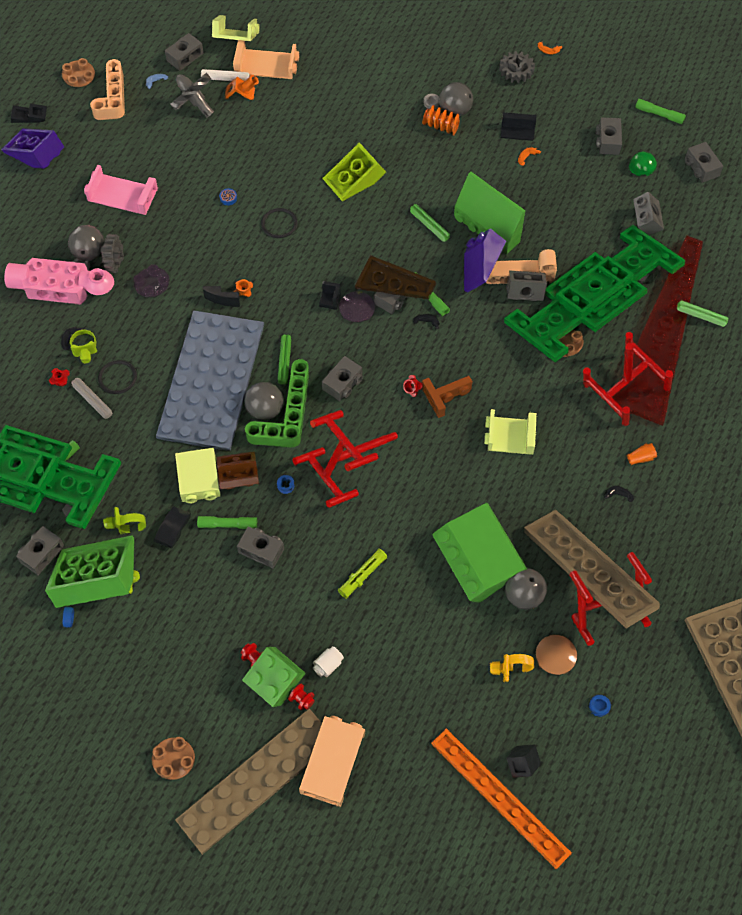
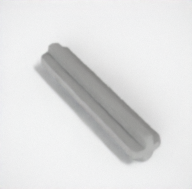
(92, 398)

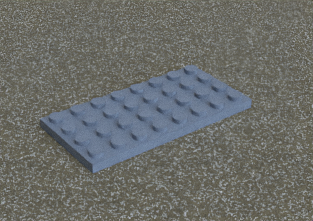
(210, 381)

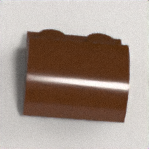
(237, 470)

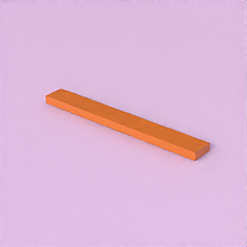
(501, 798)

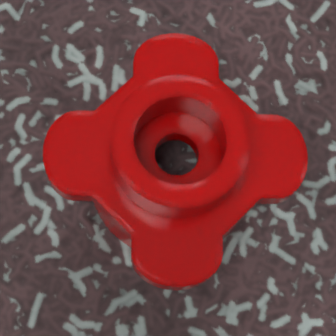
(62, 381)
(407, 386)

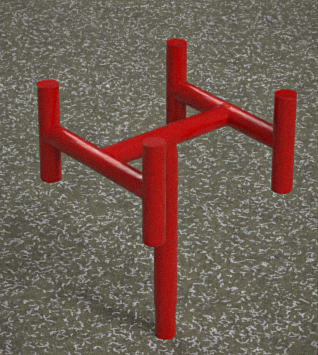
(628, 376)
(340, 455)
(586, 601)

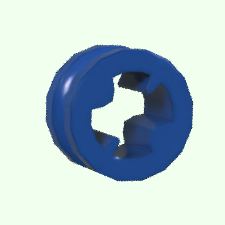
(285, 478)

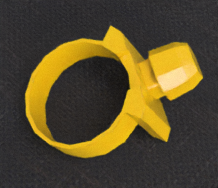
(497, 667)

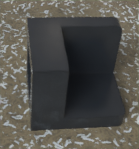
(330, 295)
(523, 761)

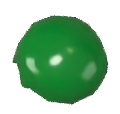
(643, 164)

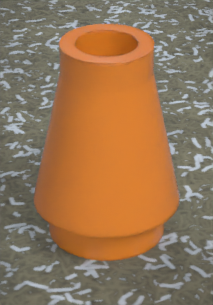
(642, 454)

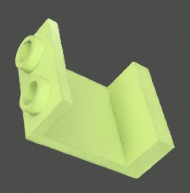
(219, 30)
(511, 434)
(197, 475)

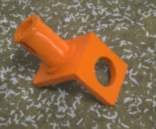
(245, 88)

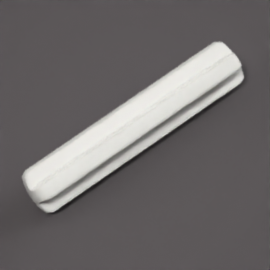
(225, 75)

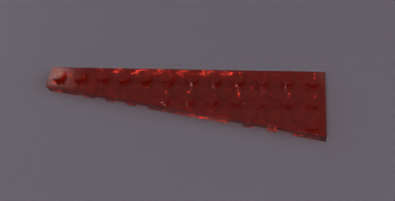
(662, 340)

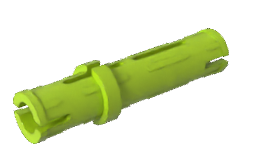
(356, 579)

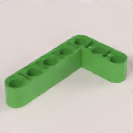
(292, 411)

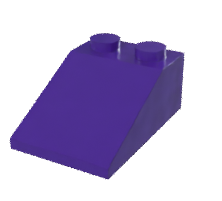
(34, 147)
(481, 258)

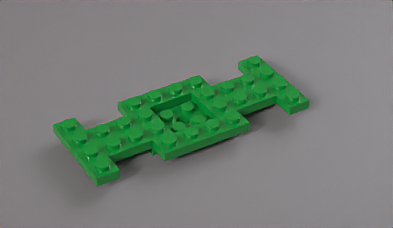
(576, 300)
(48, 475)

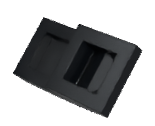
(33, 114)
(215, 295)
(172, 526)

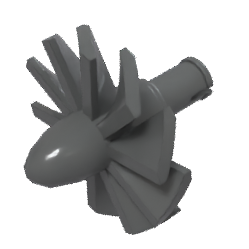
(192, 92)

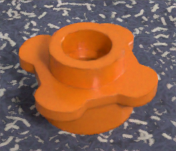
(244, 284)

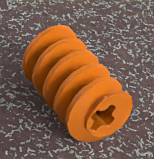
(441, 120)

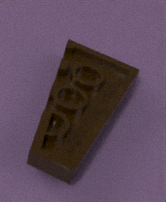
(392, 279)

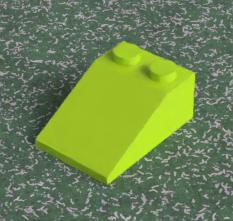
(354, 173)

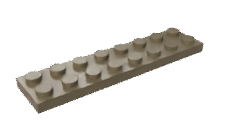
(600, 574)
(251, 783)

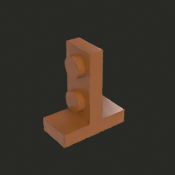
(445, 393)

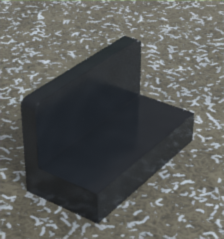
(518, 126)

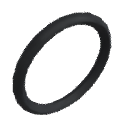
(276, 210)
(112, 363)

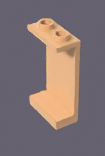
(265, 62)
(332, 760)

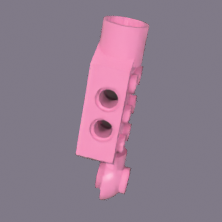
(57, 280)

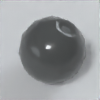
(456, 98)
(85, 242)
(264, 401)
(526, 589)

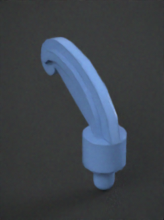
(152, 78)

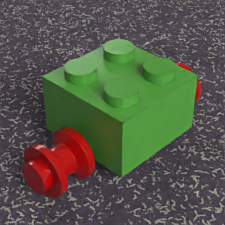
(275, 677)

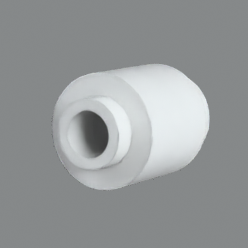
(327, 662)

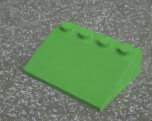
(486, 208)
(479, 552)
(92, 572)

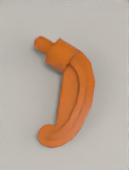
(547, 50)
(525, 153)

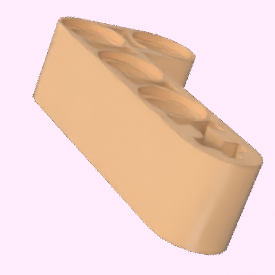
(113, 105)
(545, 264)

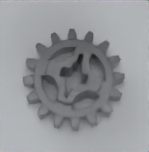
(517, 67)
(112, 253)

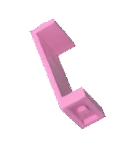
(120, 192)

